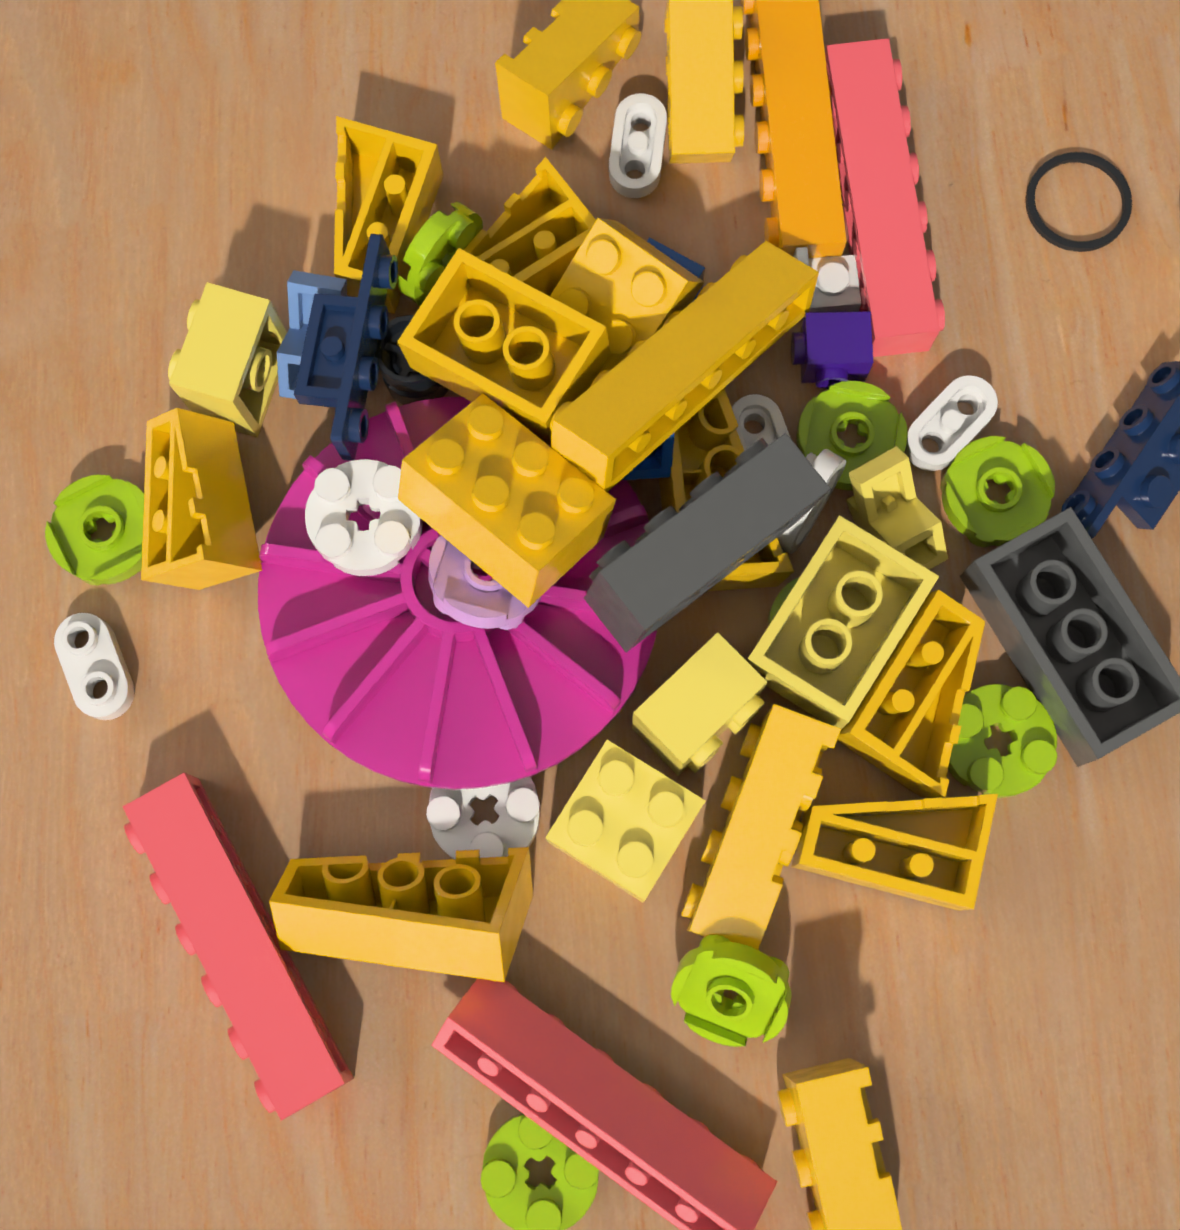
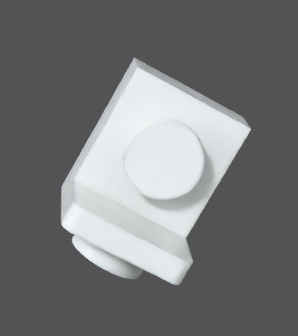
(836, 284)

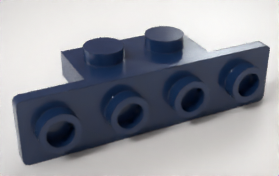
(341, 347)
(1139, 462)

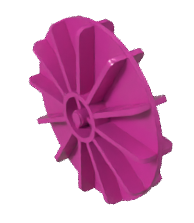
(412, 685)

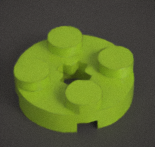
(435, 247)
(851, 404)
(75, 520)
(986, 520)
(1029, 753)
(733, 966)
(543, 1206)

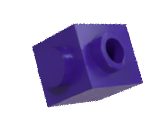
(833, 347)

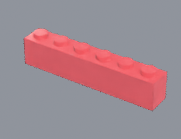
(880, 198)
(237, 946)
(602, 1111)

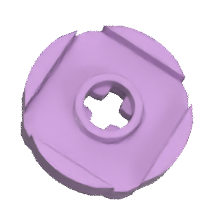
(468, 598)

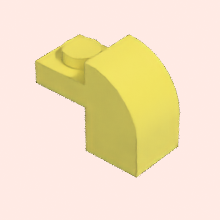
(890, 511)

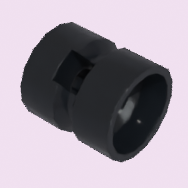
(401, 380)

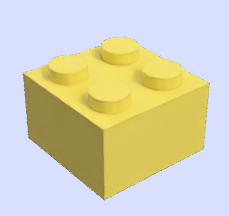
(229, 357)
(698, 704)
(625, 820)

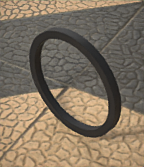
(1098, 162)

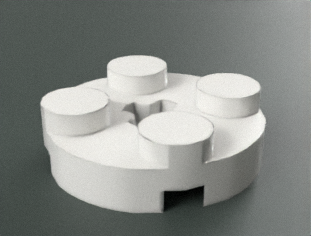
(339, 540)
(516, 827)

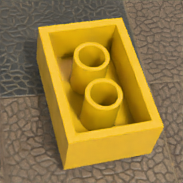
(624, 286)
(505, 341)
(505, 499)

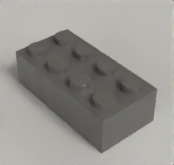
(704, 542)
(1075, 637)

